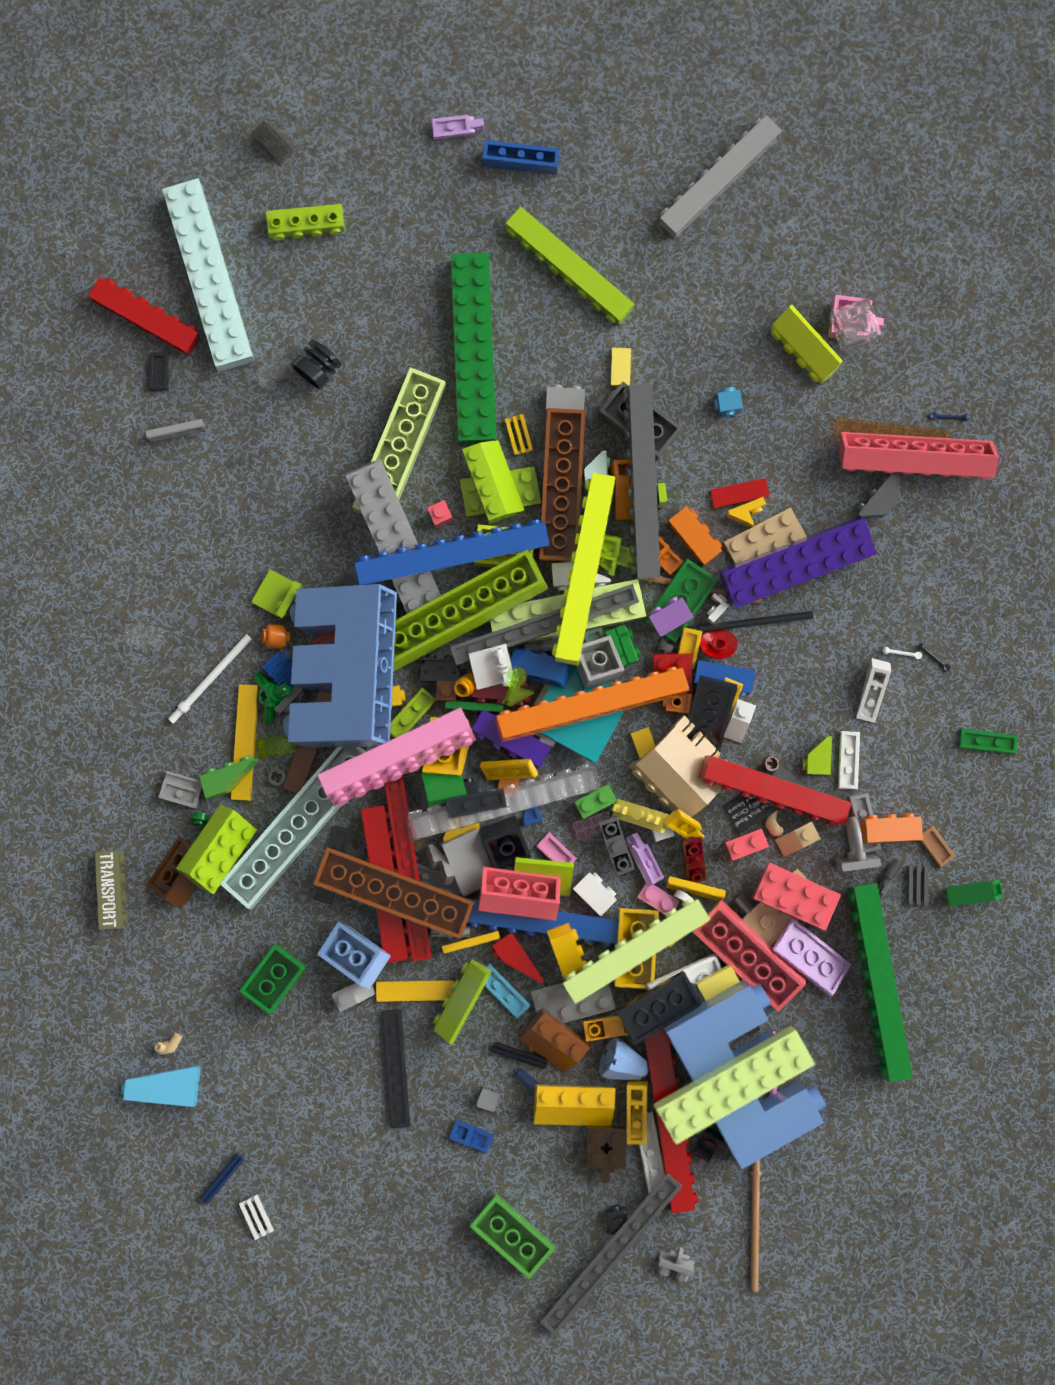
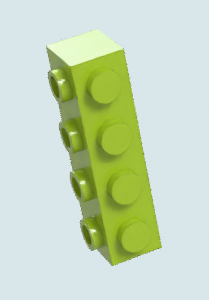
(305, 221)

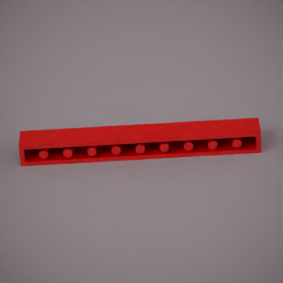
(674, 1155)

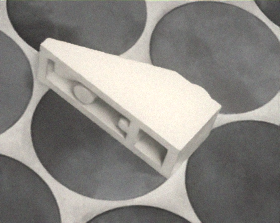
(873, 690)

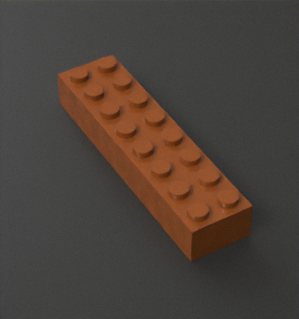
(562, 483)
(394, 893)

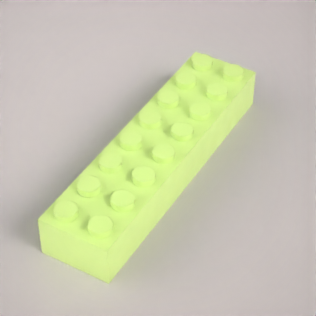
(408, 427)
(542, 606)
(635, 951)
(734, 1084)

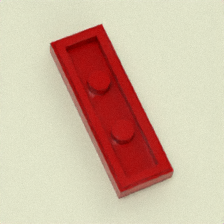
(739, 493)

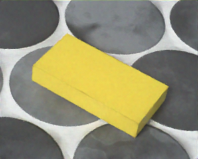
(620, 366)
(717, 982)

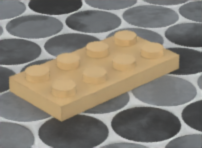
(765, 536)
(768, 921)

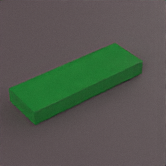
(472, 706)
(988, 741)

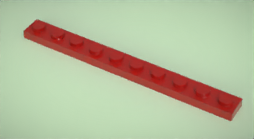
(406, 861)

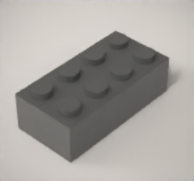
(664, 427)

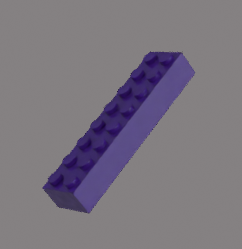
(797, 562)

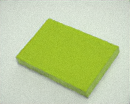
(552, 868)

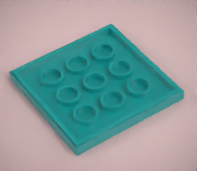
(584, 737)

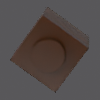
(446, 691)

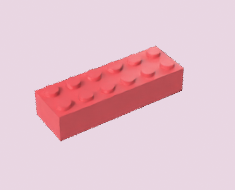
(749, 955)

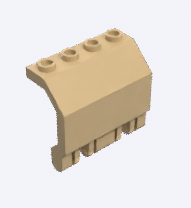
(674, 769)

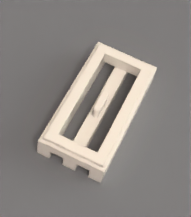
(262, 1232)

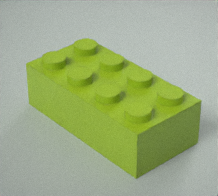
(216, 849)

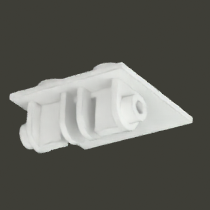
(491, 666)

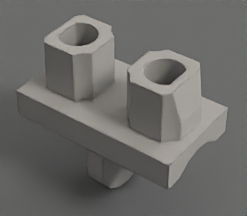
(676, 1261)

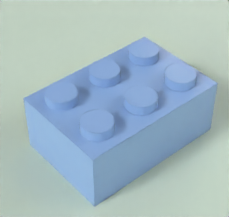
(354, 955)

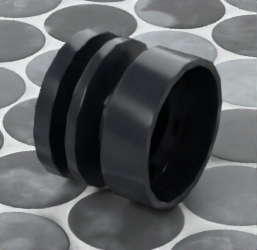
(319, 361)

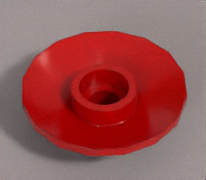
(719, 644)

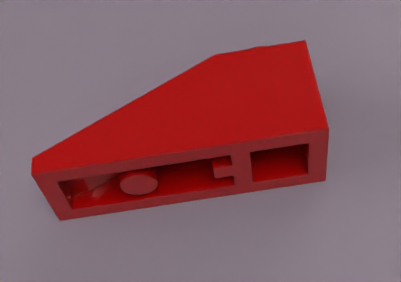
(513, 954)

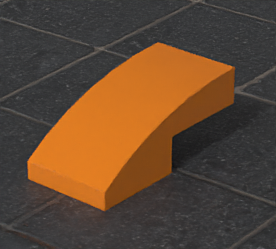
(668, 559)

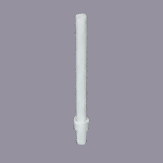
(184, 706)

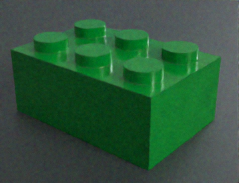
(273, 979)

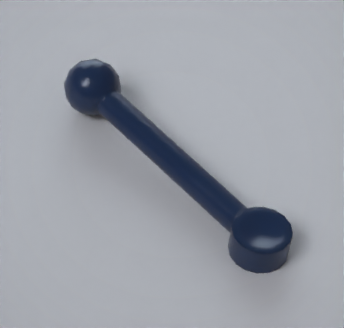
(965, 417)

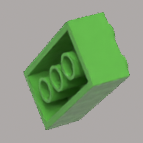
(512, 1235)

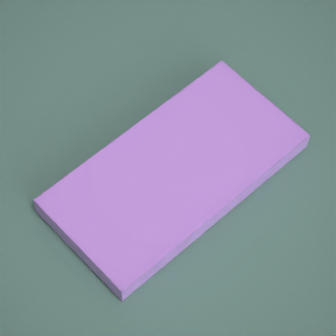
(811, 957)

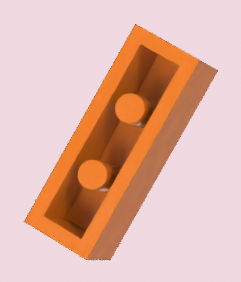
(695, 536)
(891, 829)

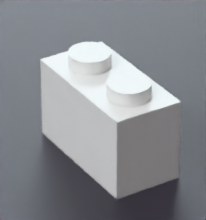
(595, 893)

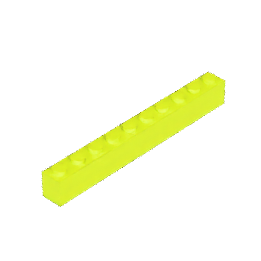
(585, 569)

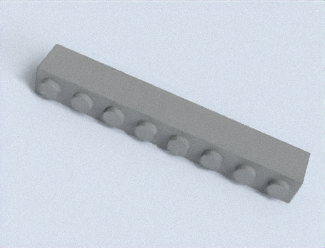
(720, 176)

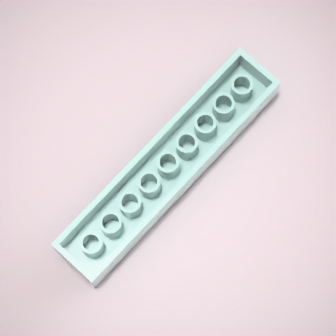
(208, 275)
(285, 836)

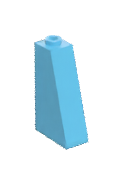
(167, 1087)

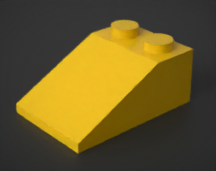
(449, 764)

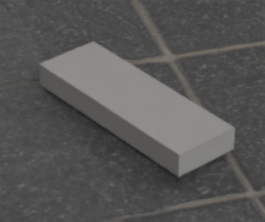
(175, 430)
(860, 809)

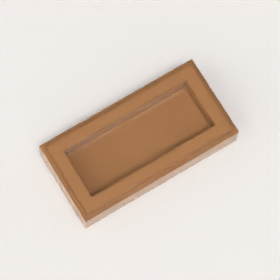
(937, 847)

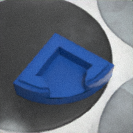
(531, 816)

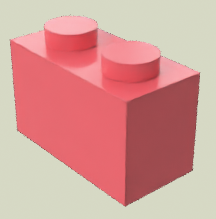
(746, 844)

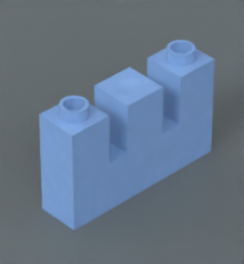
(354, 667)
(702, 1046)

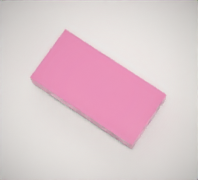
(555, 850)

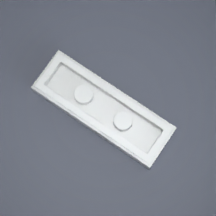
(848, 760)

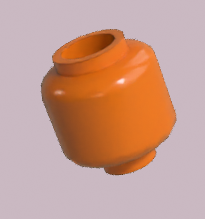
(275, 636)

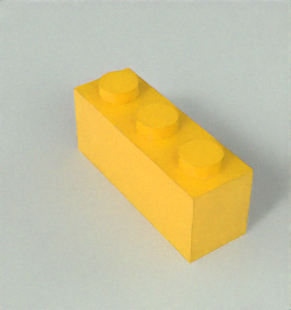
(565, 949)

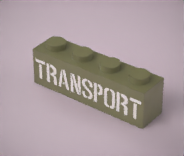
(110, 889)

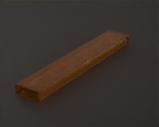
(873, 427)

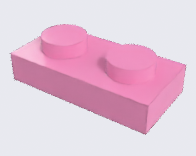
(658, 898)

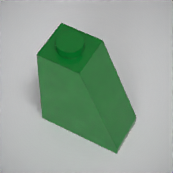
(974, 892)

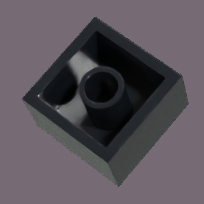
(505, 842)

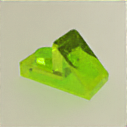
(515, 692)
(274, 746)

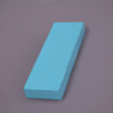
(506, 993)

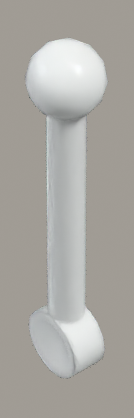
(917, 655)

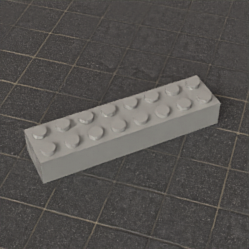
(390, 529)

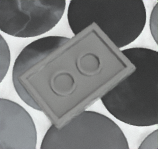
(467, 859)

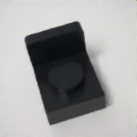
(708, 1144)
(616, 1217)

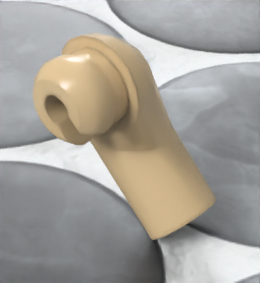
(772, 825)
(169, 1046)

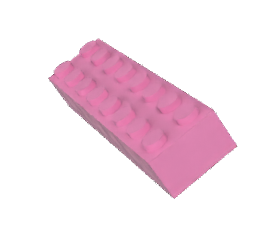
(397, 757)

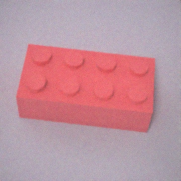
(519, 893)
(796, 896)

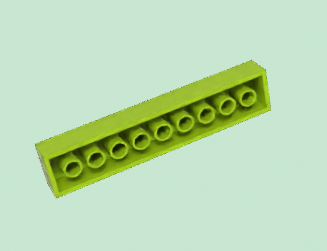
(466, 608)

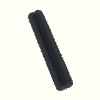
(519, 1055)

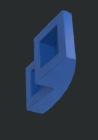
(471, 1136)

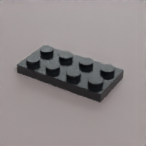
(712, 709)
(658, 1007)

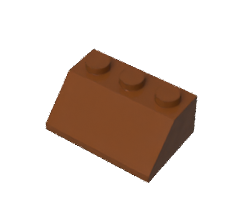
(554, 1040)

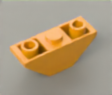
(604, 1028)

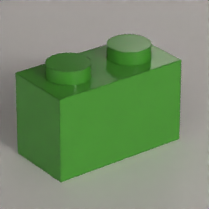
(595, 801)

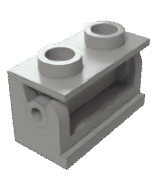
(565, 397)

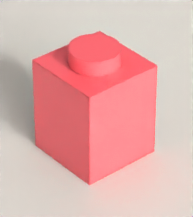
(440, 514)

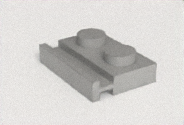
(181, 789)

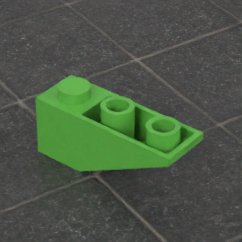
(224, 780)

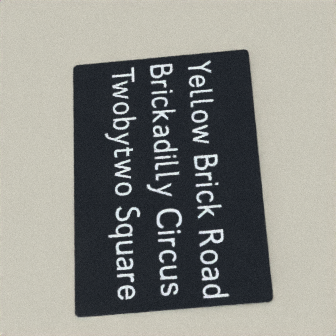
(747, 811)

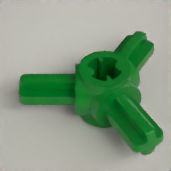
(270, 695)

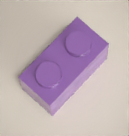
(670, 616)

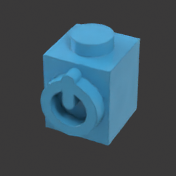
(728, 402)

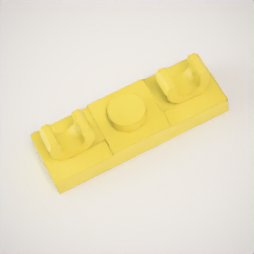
(639, 815)

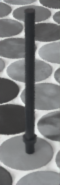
(753, 622)

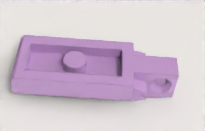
(456, 126)
(644, 859)

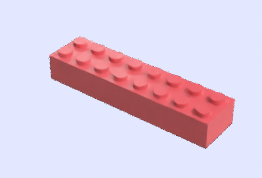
(918, 455)

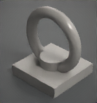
(857, 856)

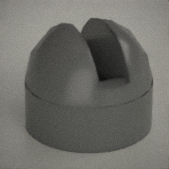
(665, 645)

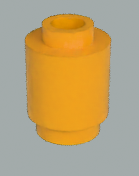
(465, 685)

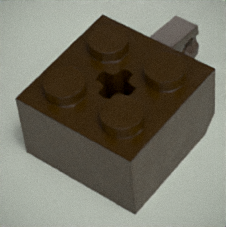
(612, 1158)

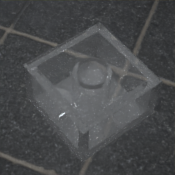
(855, 324)

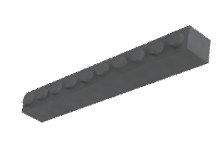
(642, 481)

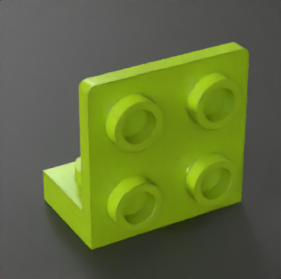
(276, 594)

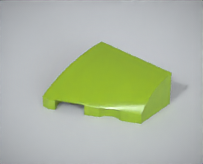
(610, 553)

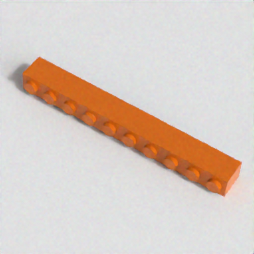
(591, 705)

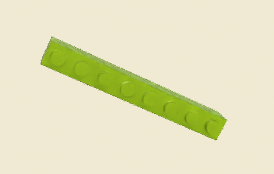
(569, 266)

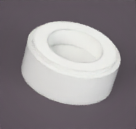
(681, 896)

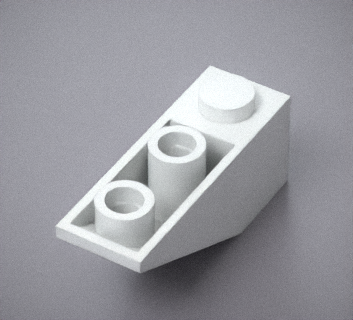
(560, 576)

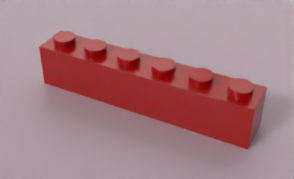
(144, 316)

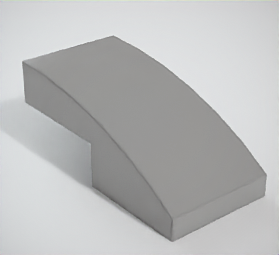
(438, 861)

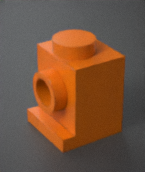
(683, 708)

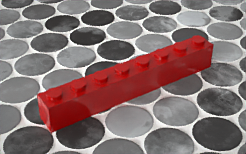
(775, 790)
(382, 854)

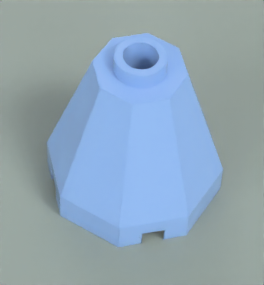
(622, 1062)

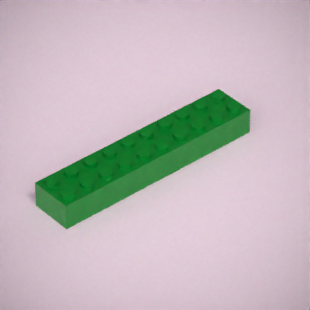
(473, 348)
(880, 982)

